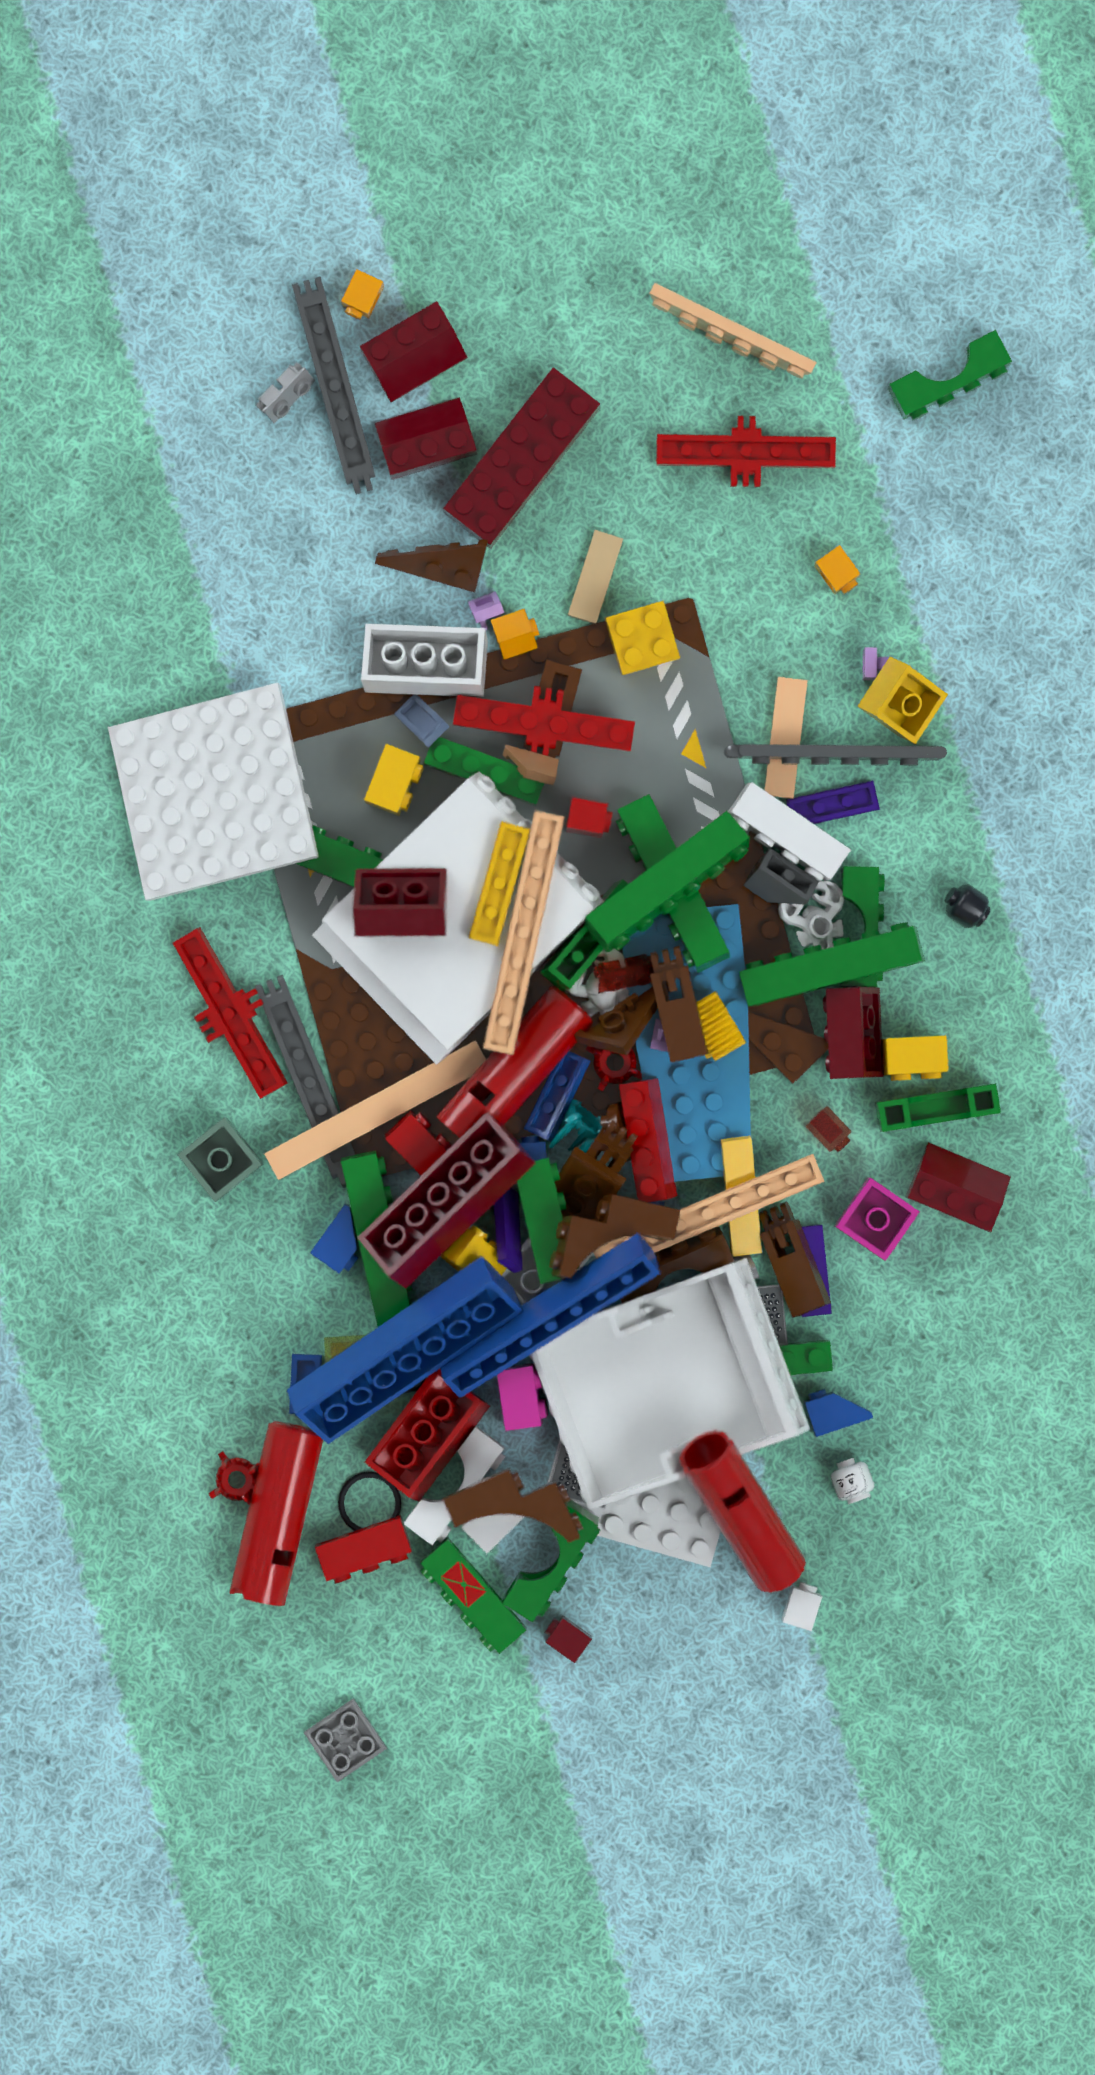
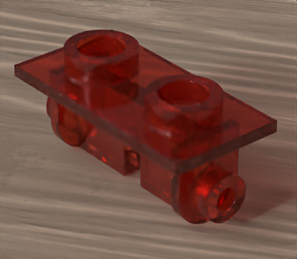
(614, 977)

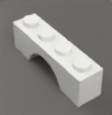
(478, 1454)

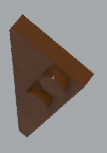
(445, 564)
(622, 1024)
(784, 1046)

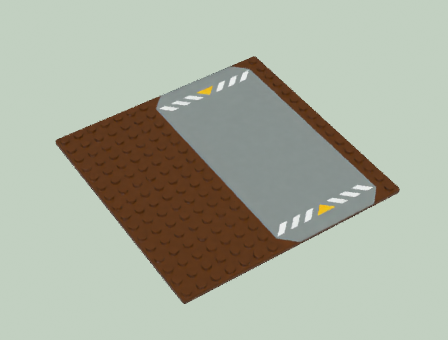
(672, 758)

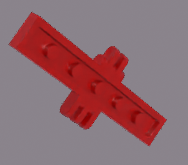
(746, 451)
(544, 722)
(229, 1013)

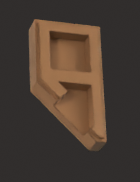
(533, 765)

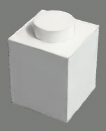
(802, 1606)

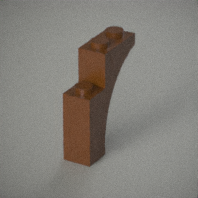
(617, 1219)
(502, 1496)

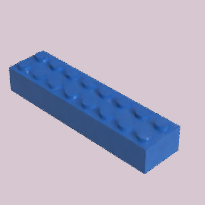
(404, 1350)

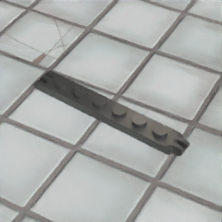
(334, 384)
(846, 753)
(302, 1065)

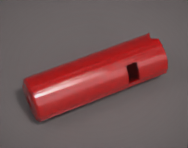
(541, 1043)
(742, 1511)
(276, 1513)

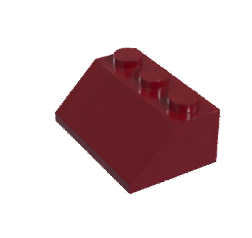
(413, 351)
(426, 438)
(400, 902)
(853, 1032)
(958, 1187)

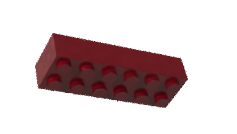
(522, 457)
(446, 1200)

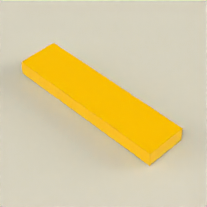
(499, 883)
(739, 1168)

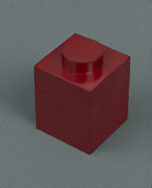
(567, 1638)

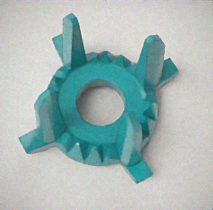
(582, 1120)

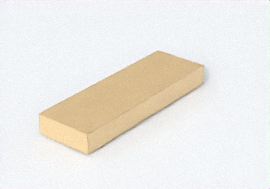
(595, 577)

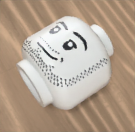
(852, 1481)

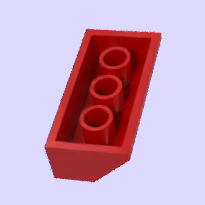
(426, 1436)

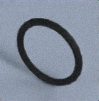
(355, 1478)

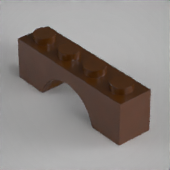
(699, 1253)

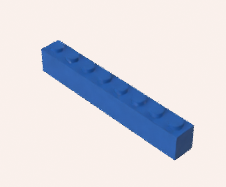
(554, 1313)

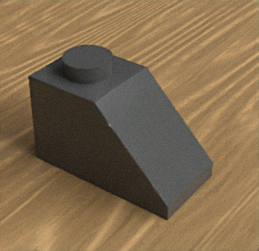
(780, 880)

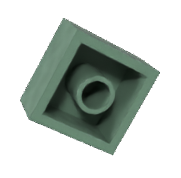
(220, 1159)

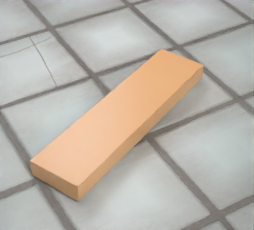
(785, 731)

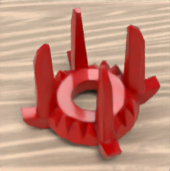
(613, 1077)
(222, 1475)

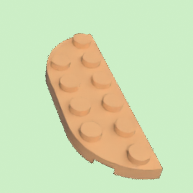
(721, 328)

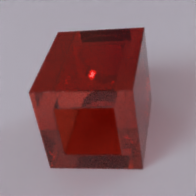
(829, 1130)

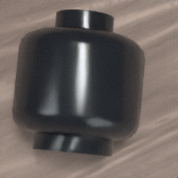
(967, 906)

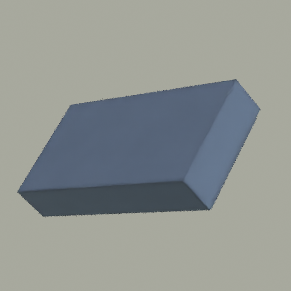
(421, 720)

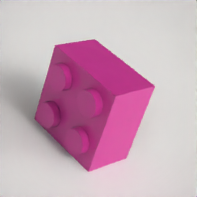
(876, 1218)
(521, 1397)

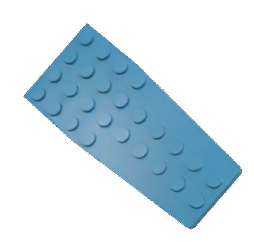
(699, 1095)

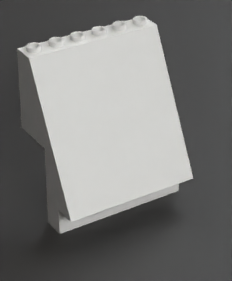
(448, 983)
(660, 1373)

